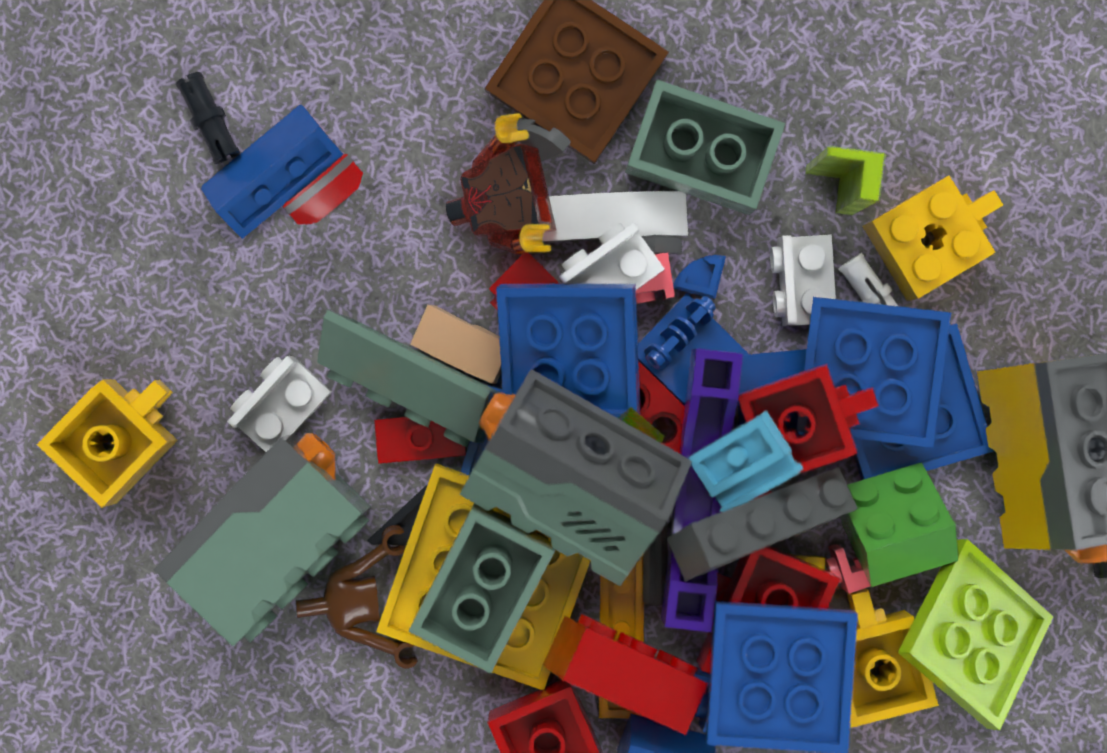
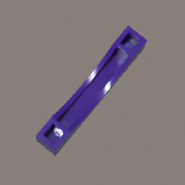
(707, 417)

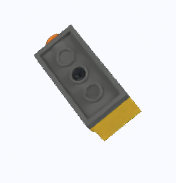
(1051, 453)

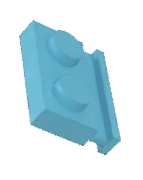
(745, 462)

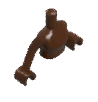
(355, 601)

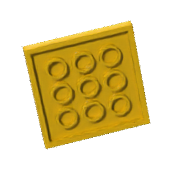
(430, 540)

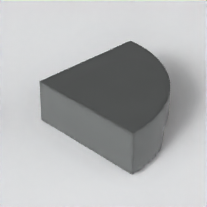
(547, 142)
(664, 244)

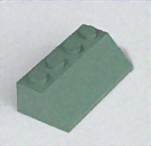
(404, 376)

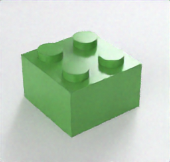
(899, 525)

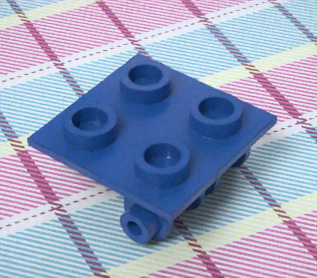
(669, 343)

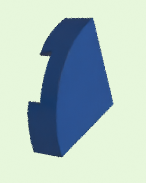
(701, 276)

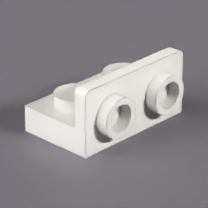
(620, 260)
(804, 273)
(280, 403)

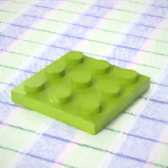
(976, 635)

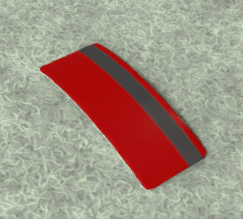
(325, 192)

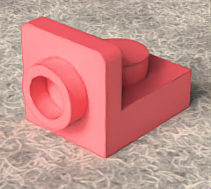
(852, 577)

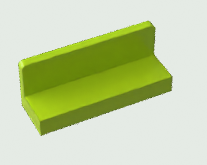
(858, 173)

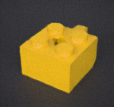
(957, 234)
(137, 435)
(899, 685)

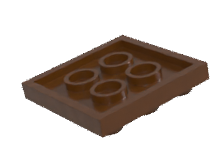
(577, 72)

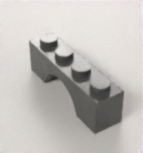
(761, 523)

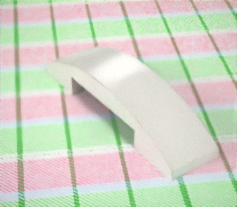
(594, 214)

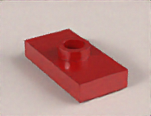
(407, 440)

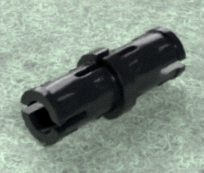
(207, 117)

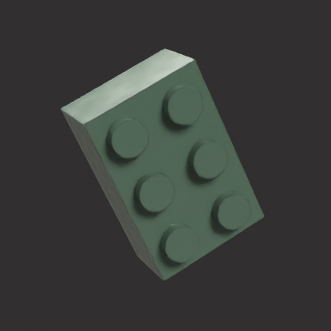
(705, 148)
(482, 588)

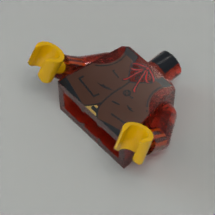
(506, 193)

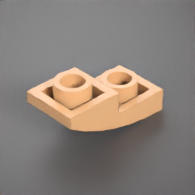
(459, 344)

